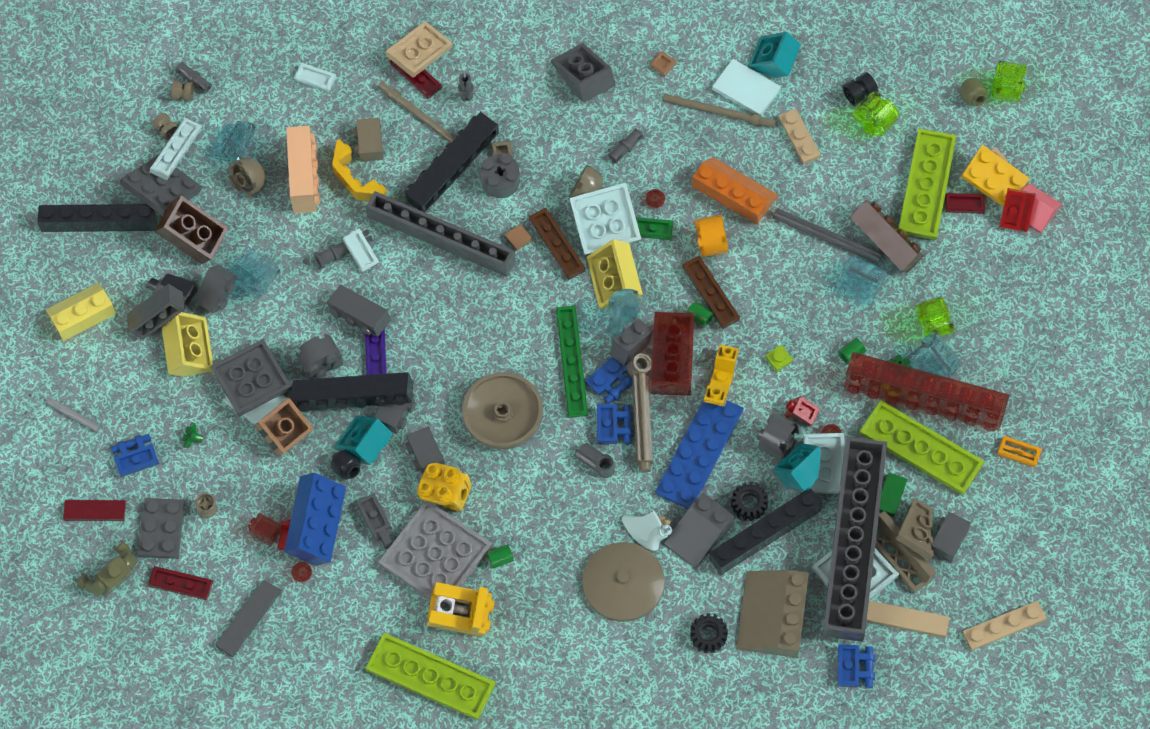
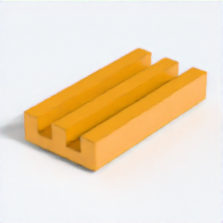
(1001, 452)

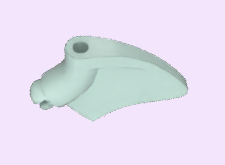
(647, 529)

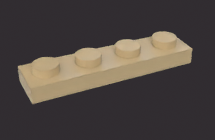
(1004, 625)

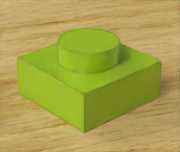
(779, 358)

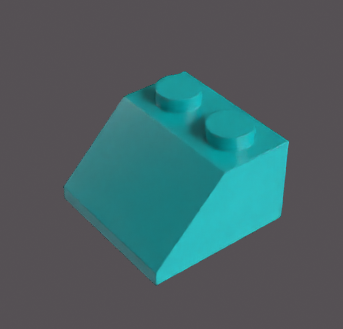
(775, 54)
(364, 438)
(799, 467)

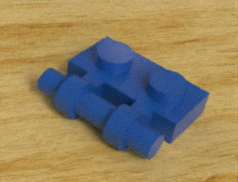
(607, 375)
(607, 424)
(137, 459)
(849, 666)

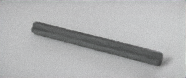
(827, 235)

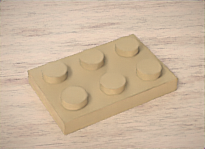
(419, 49)

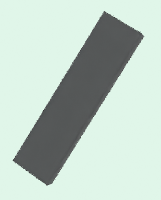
(248, 618)

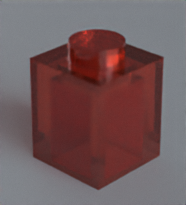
(264, 529)

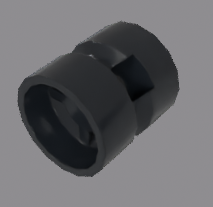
(858, 90)

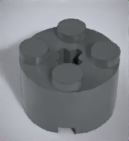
(500, 175)
(319, 356)
(778, 436)

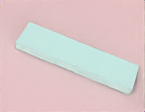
(175, 149)

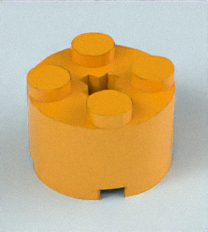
(711, 236)

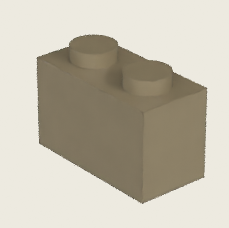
(369, 139)

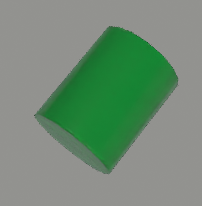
(701, 315)
(853, 346)
(500, 556)

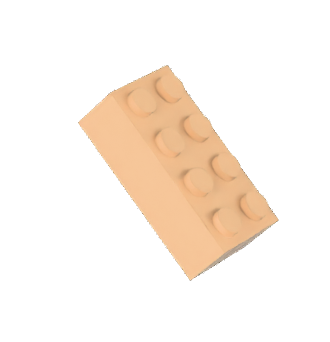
(302, 169)

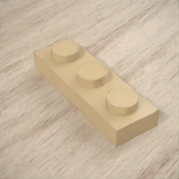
(799, 136)

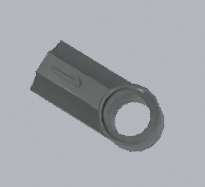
(595, 460)

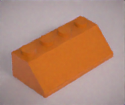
(733, 189)

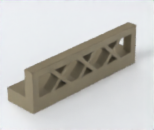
(916, 562)

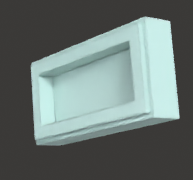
(315, 77)
(360, 250)

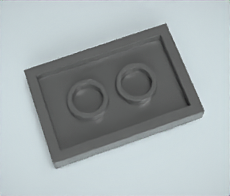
(161, 528)

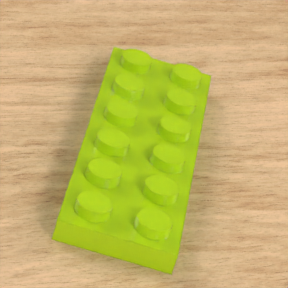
(927, 184)
(922, 447)
(430, 676)

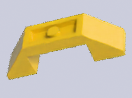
(343, 156)
(722, 375)

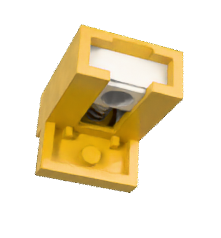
(479, 604)

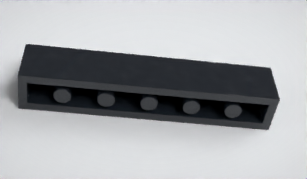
(451, 162)
(97, 218)
(352, 391)
(765, 531)

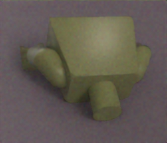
(113, 574)

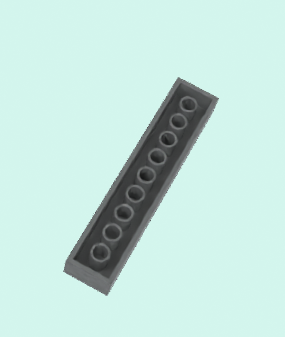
(854, 539)

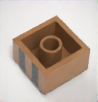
(283, 427)

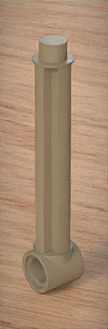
(641, 410)

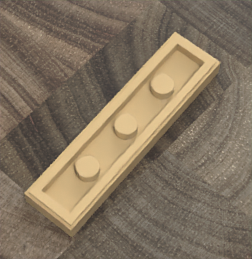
(907, 619)

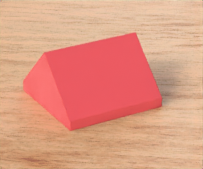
(1043, 208)

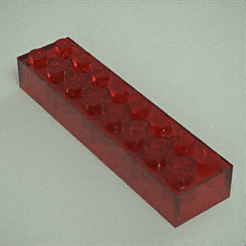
(926, 392)

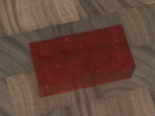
(672, 353)

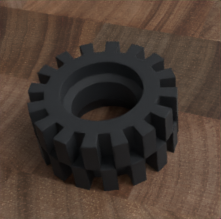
(758, 493)
(708, 621)

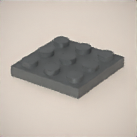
(157, 191)
(251, 377)

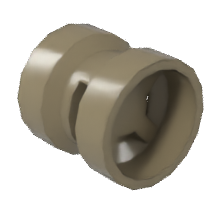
(182, 90)
(164, 125)
(205, 501)

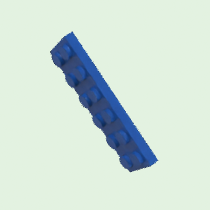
(698, 453)

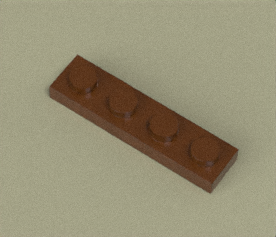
(557, 243)
(711, 292)

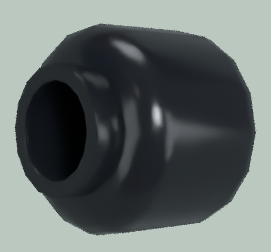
(345, 464)

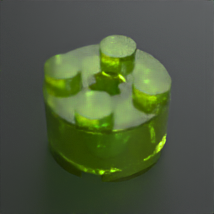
(1009, 82)
(876, 114)
(934, 315)

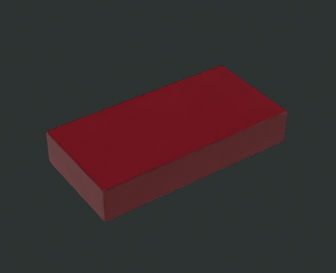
(964, 203)

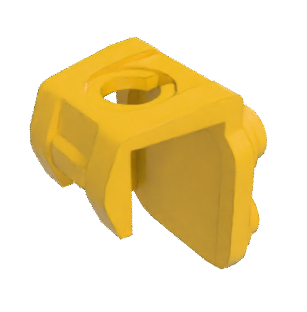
(444, 486)

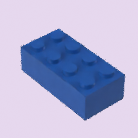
(315, 519)

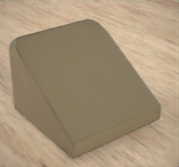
(502, 147)

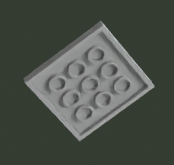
(434, 550)

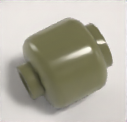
(973, 92)

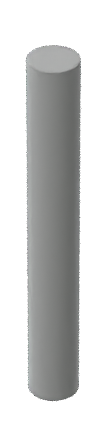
(74, 415)

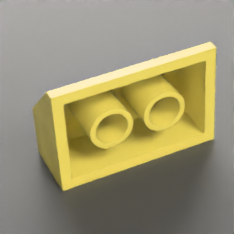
(613, 270)
(81, 311)
(187, 345)

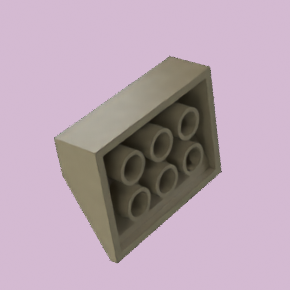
(773, 612)

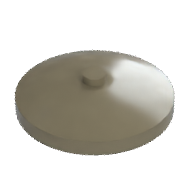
(502, 410)
(623, 581)

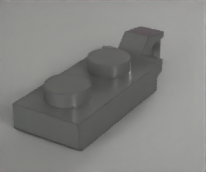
(375, 519)

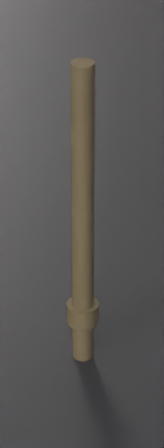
(395, 95)
(755, 119)

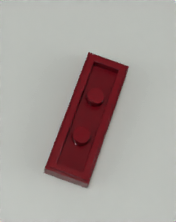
(423, 81)
(94, 510)
(180, 583)

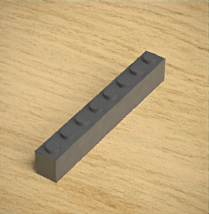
(440, 233)

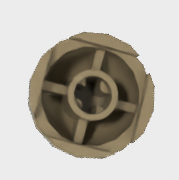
(245, 172)
(589, 181)

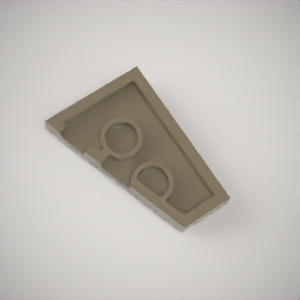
(916, 529)

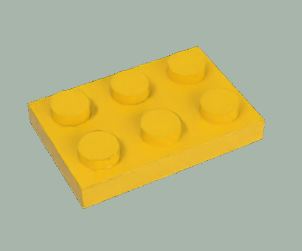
(993, 175)

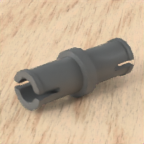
(193, 76)
(465, 87)
(625, 145)

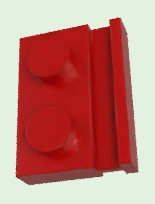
(1017, 209)

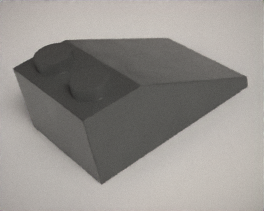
(584, 72)
(700, 530)

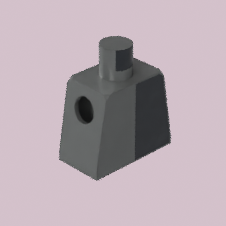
(187, 286)

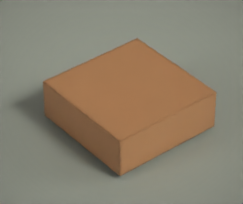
(663, 63)
(518, 237)

